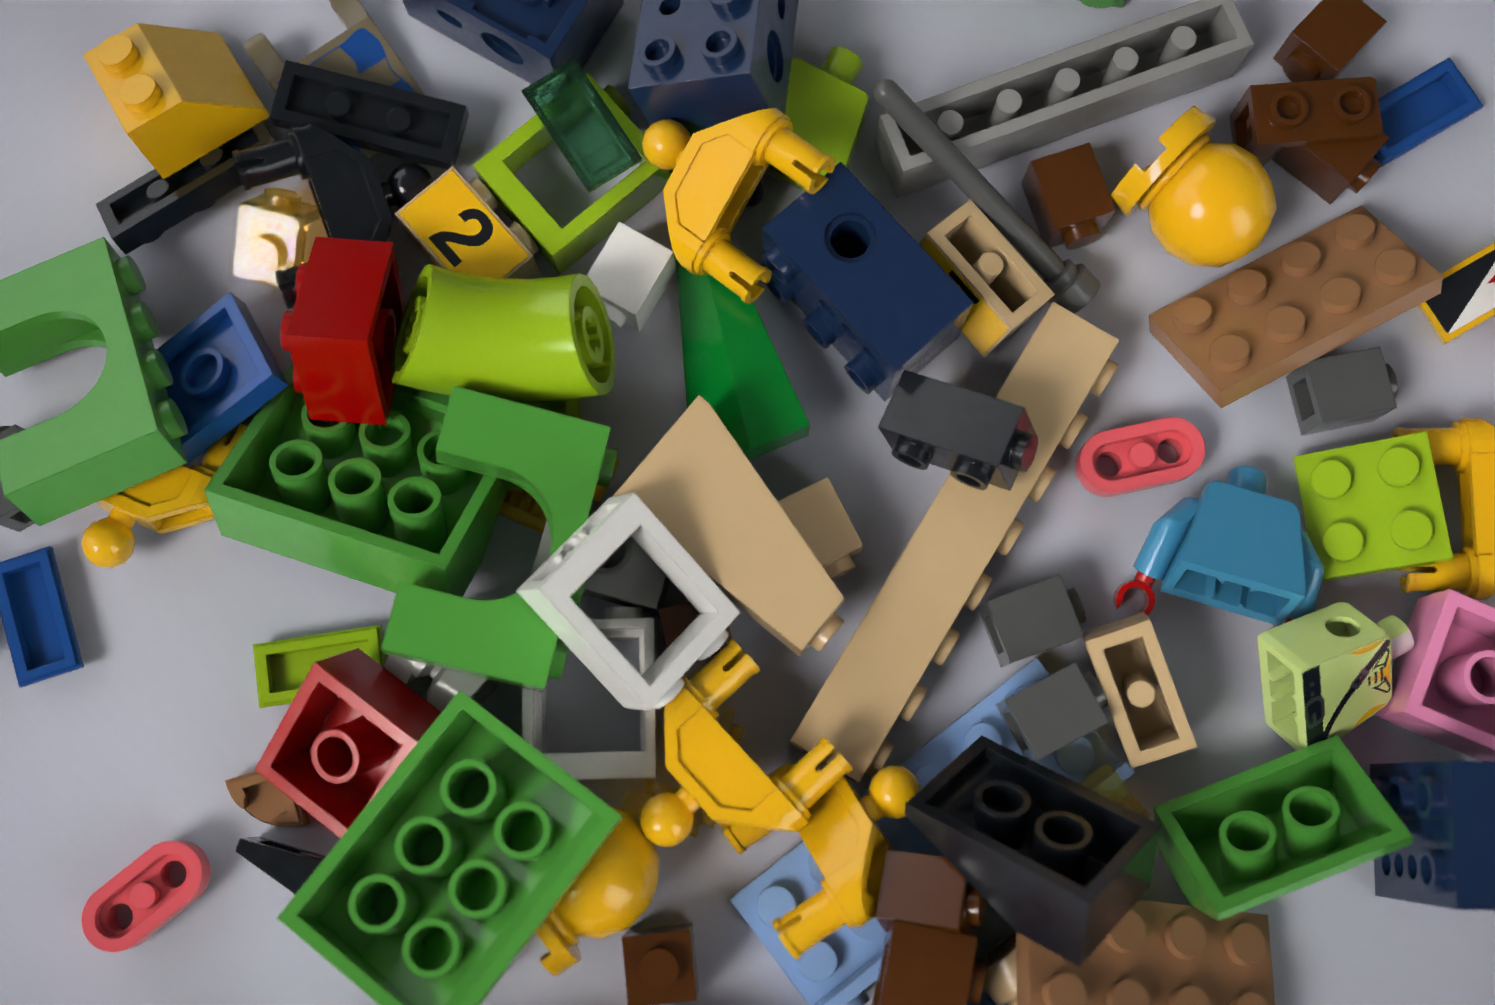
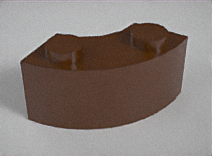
(928, 967)

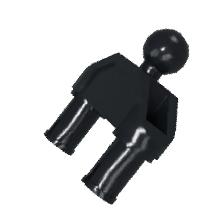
(341, 182)

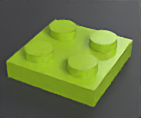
(1374, 507)

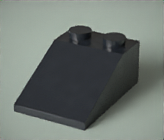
(1038, 846)

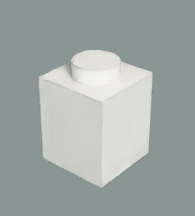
(631, 276)

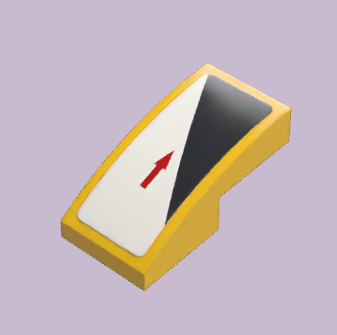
(1465, 296)

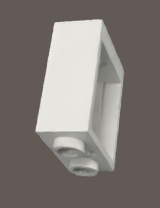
(581, 555)
(617, 625)

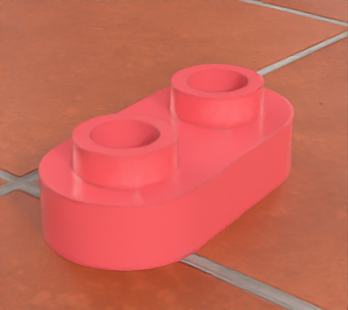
(1137, 458)
(149, 894)

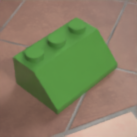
(1276, 829)

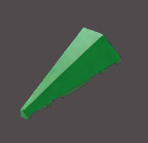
(736, 366)

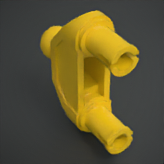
(716, 179)
(1471, 453)
(159, 504)
(719, 772)
(847, 851)

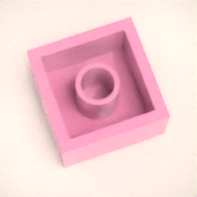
(1448, 676)

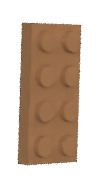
(1294, 305)
(1157, 958)

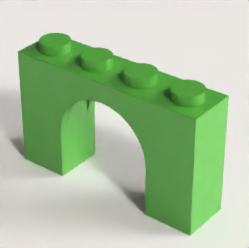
(126, 422)
(556, 463)

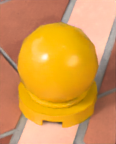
(1201, 196)
(604, 897)

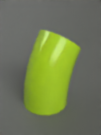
(505, 337)

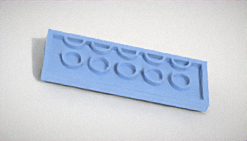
(850, 959)

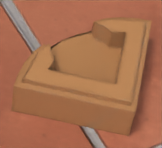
(265, 801)

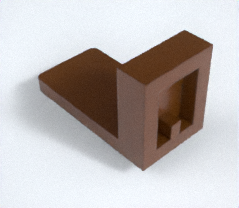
(1306, 115)

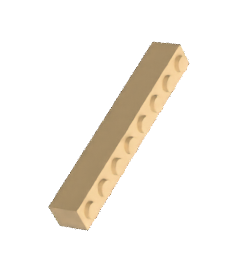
(950, 551)

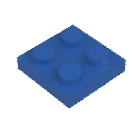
(219, 373)

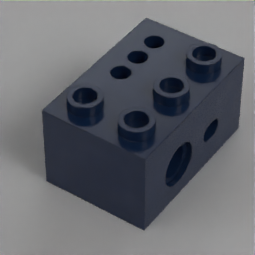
(521, 35)
(711, 59)
(862, 283)
(1453, 833)

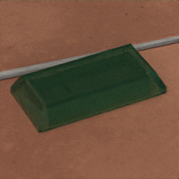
(581, 125)

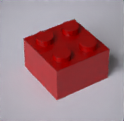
(345, 329)
(344, 737)

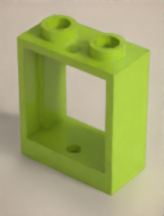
(568, 244)

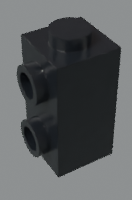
(959, 431)

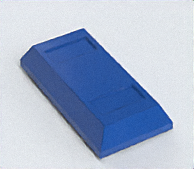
(1424, 109)
(37, 618)

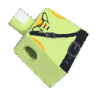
(1328, 672)

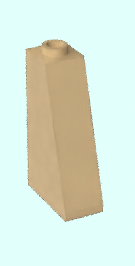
(737, 529)

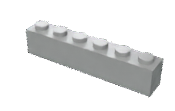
(1071, 90)

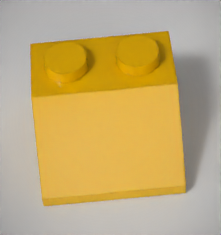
(175, 92)

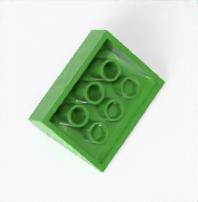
(358, 494)
(450, 864)

